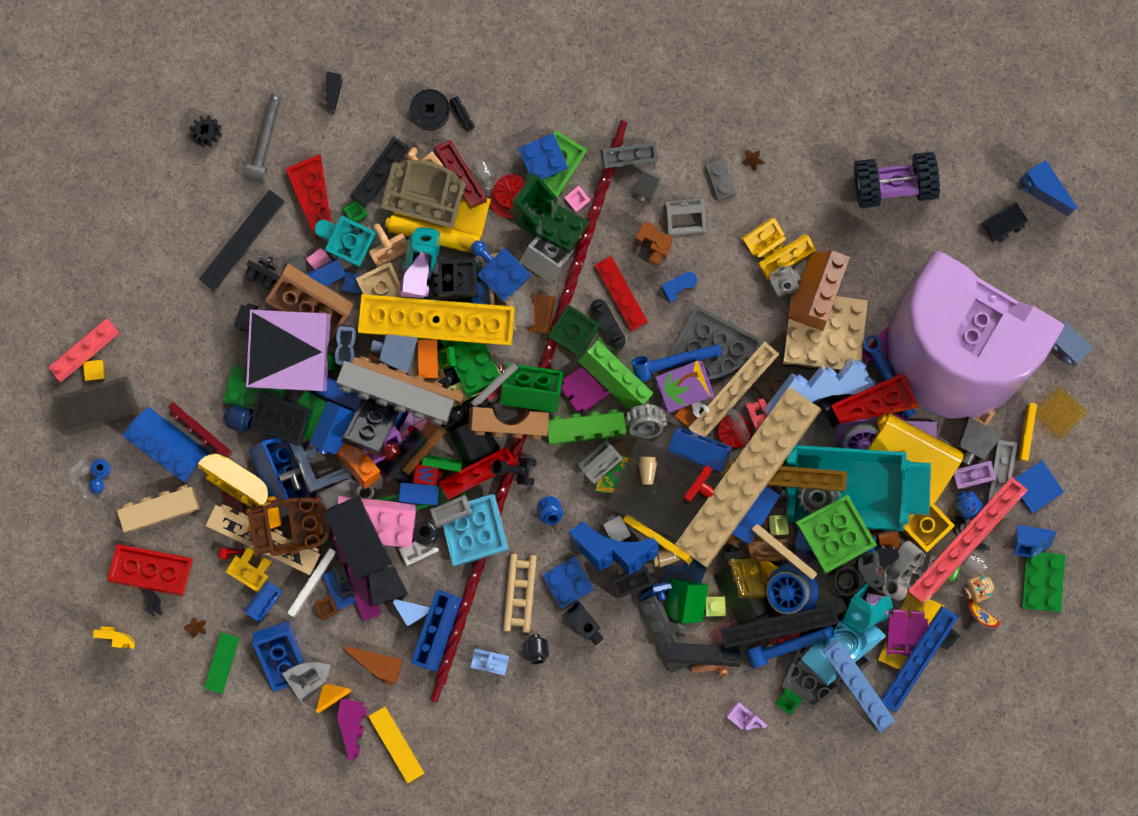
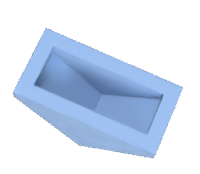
(411, 612)

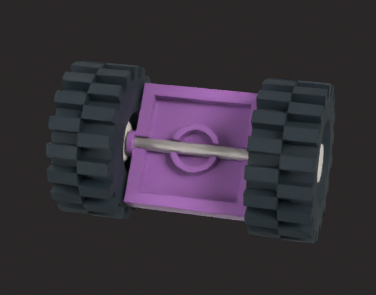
(916, 179)

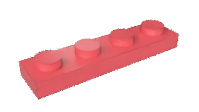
(83, 350)

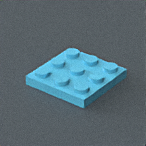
(476, 534)

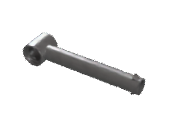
(256, 170)

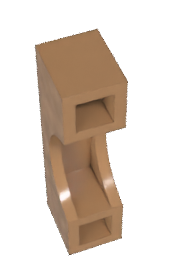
(484, 420)

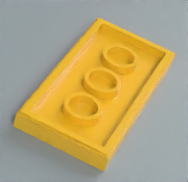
(910, 604)

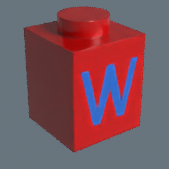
(427, 475)

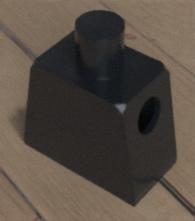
(384, 586)
(579, 617)

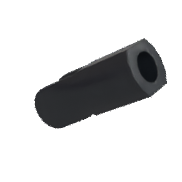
(343, 578)

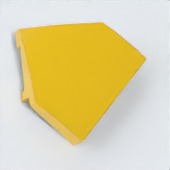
(765, 239)

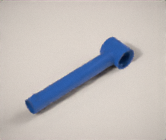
(882, 365)
(643, 367)
(759, 656)

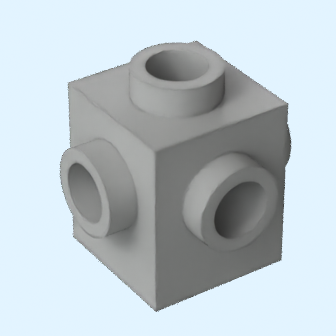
(785, 280)

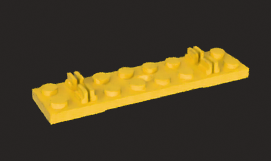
(457, 320)

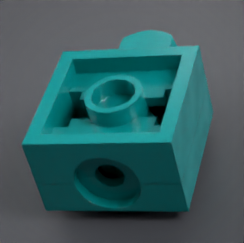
(345, 239)

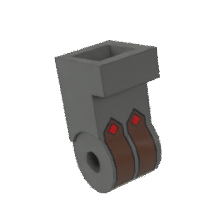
(871, 569)

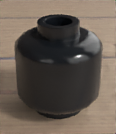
(425, 540)
(536, 649)

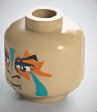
(979, 588)

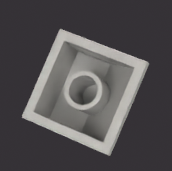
(544, 259)

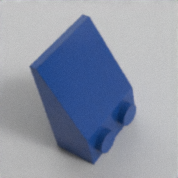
(1046, 186)
(277, 652)

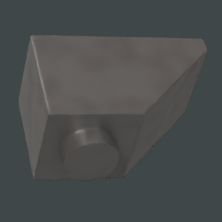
(646, 186)

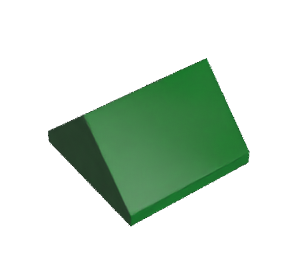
(686, 600)

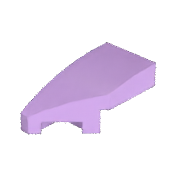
(744, 718)

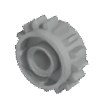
(645, 421)
(813, 503)

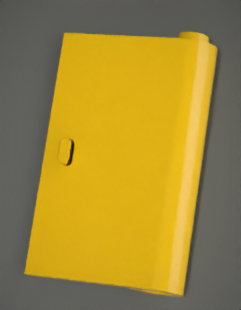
(467, 228)
(920, 446)

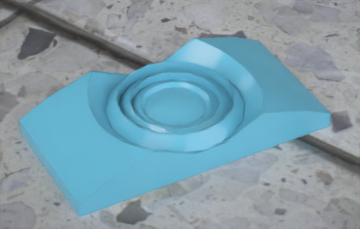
(853, 642)

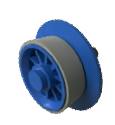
(791, 590)

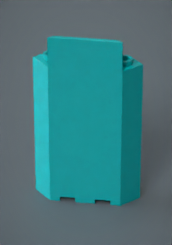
(879, 484)

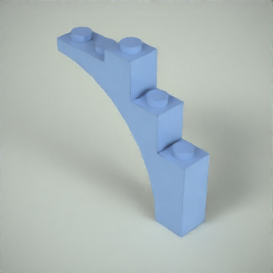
(825, 383)

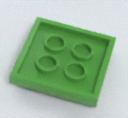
(836, 534)

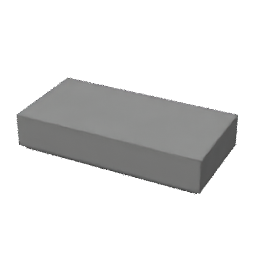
(450, 511)

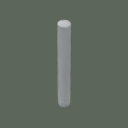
(494, 385)

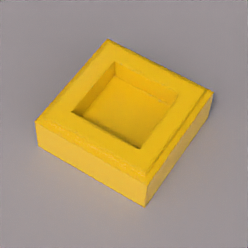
(94, 370)

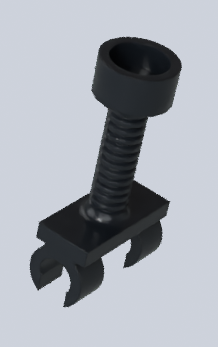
(500, 467)

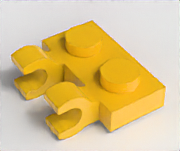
(247, 573)

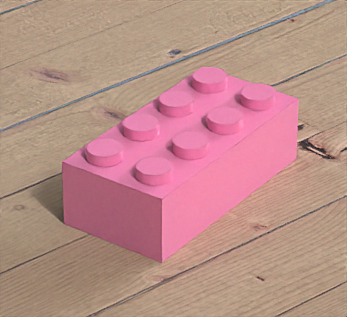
(391, 519)

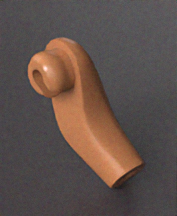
(722, 670)

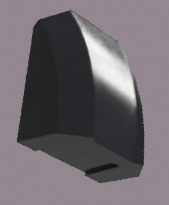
(473, 447)

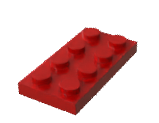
(150, 570)

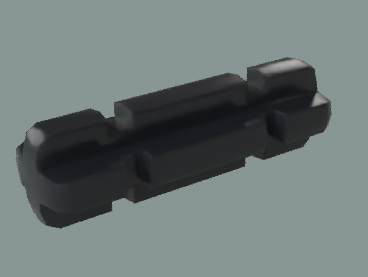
(462, 113)

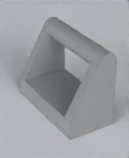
(686, 207)
(602, 462)

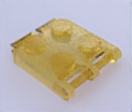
(749, 577)

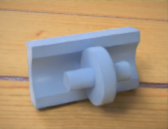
(489, 661)

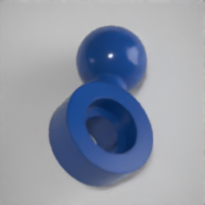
(96, 485)

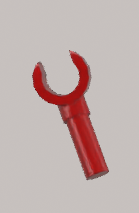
(224, 552)

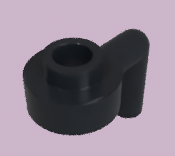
(451, 377)

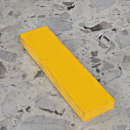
(662, 542)
(396, 744)

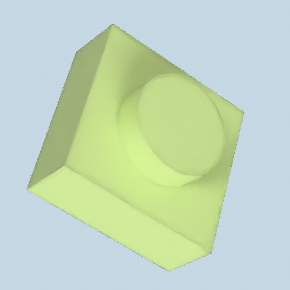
(778, 525)
(715, 606)

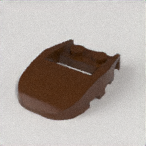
(306, 520)

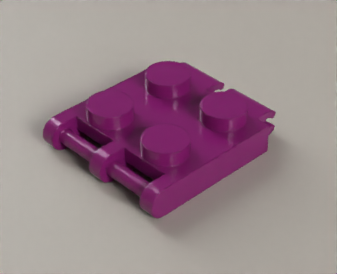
(584, 388)
(904, 631)

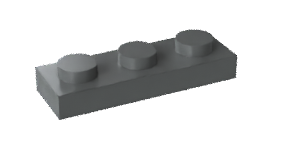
(629, 155)

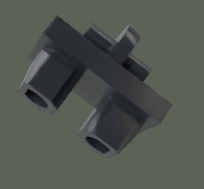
(254, 270)

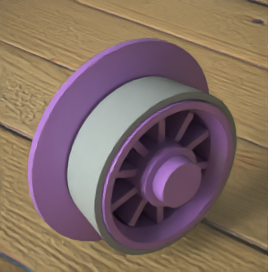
(857, 433)

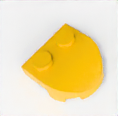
(119, 639)

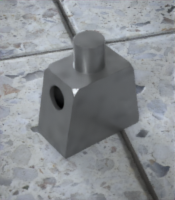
(976, 441)

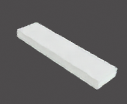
(312, 582)

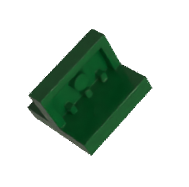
(574, 331)

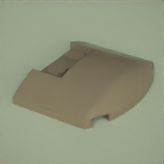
(424, 192)

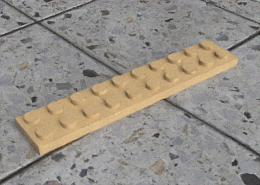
(748, 477)

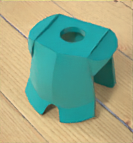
(415, 244)
(870, 614)

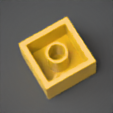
(927, 530)

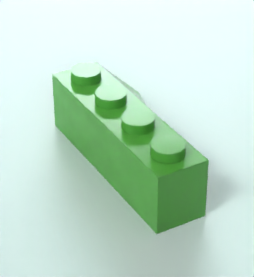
(614, 375)
(586, 428)

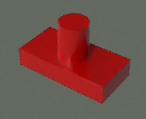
(700, 486)

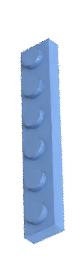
(858, 685)

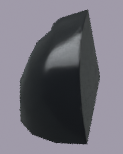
(825, 405)

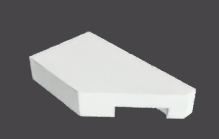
(416, 553)

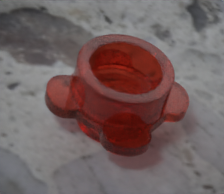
(390, 451)

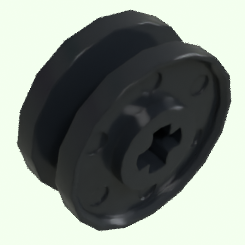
(430, 98)

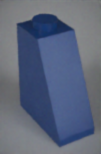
(331, 428)

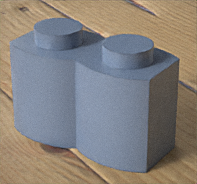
(346, 341)

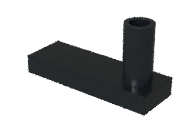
(408, 448)

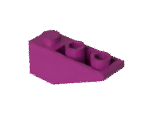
(349, 719)

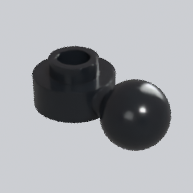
(457, 414)

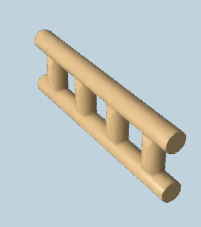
(527, 602)

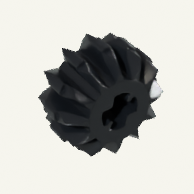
(208, 124)

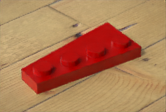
(311, 190)
(882, 399)

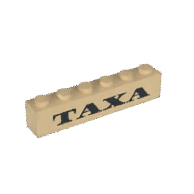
(236, 528)

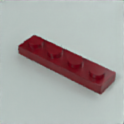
(453, 161)
(192, 425)

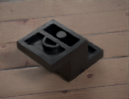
(453, 280)

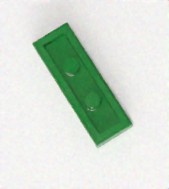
(222, 663)

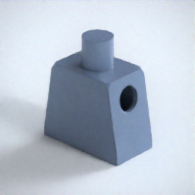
(396, 351)

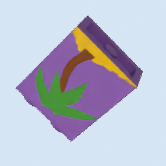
(684, 386)

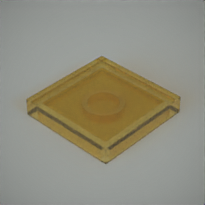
(1060, 412)

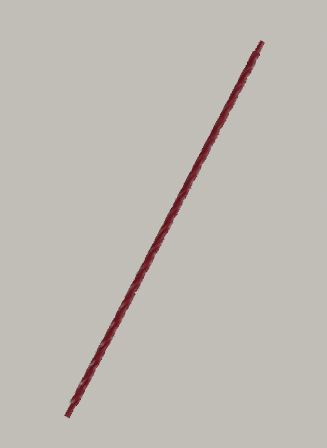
(517, 446)

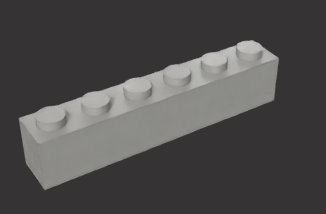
(395, 393)

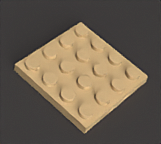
(832, 346)

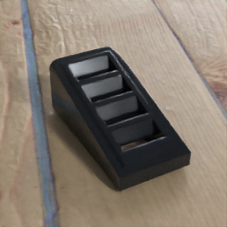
(334, 84)

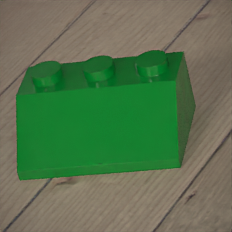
(532, 388)

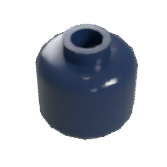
(237, 418)

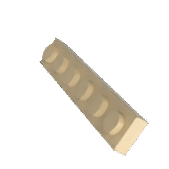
(734, 390)

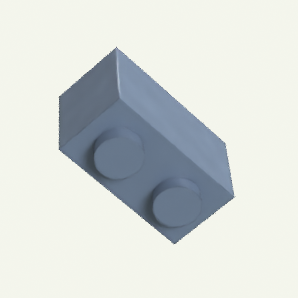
(1071, 345)

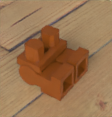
(659, 242)

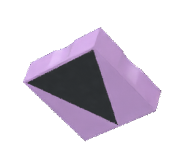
(288, 350)

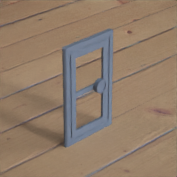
(313, 483)

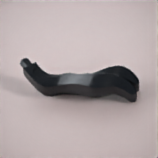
(960, 525)
(153, 602)

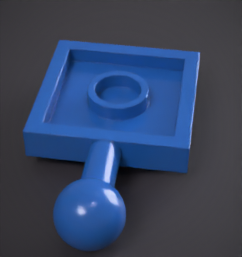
(503, 272)

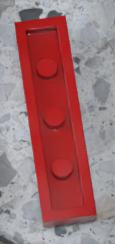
(621, 293)
(474, 474)

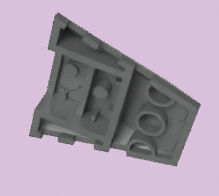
(808, 685)

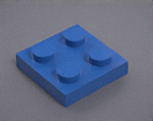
(543, 157)
(568, 582)

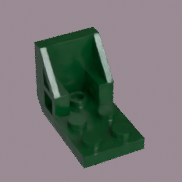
(538, 213)

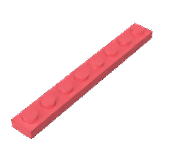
(967, 540)

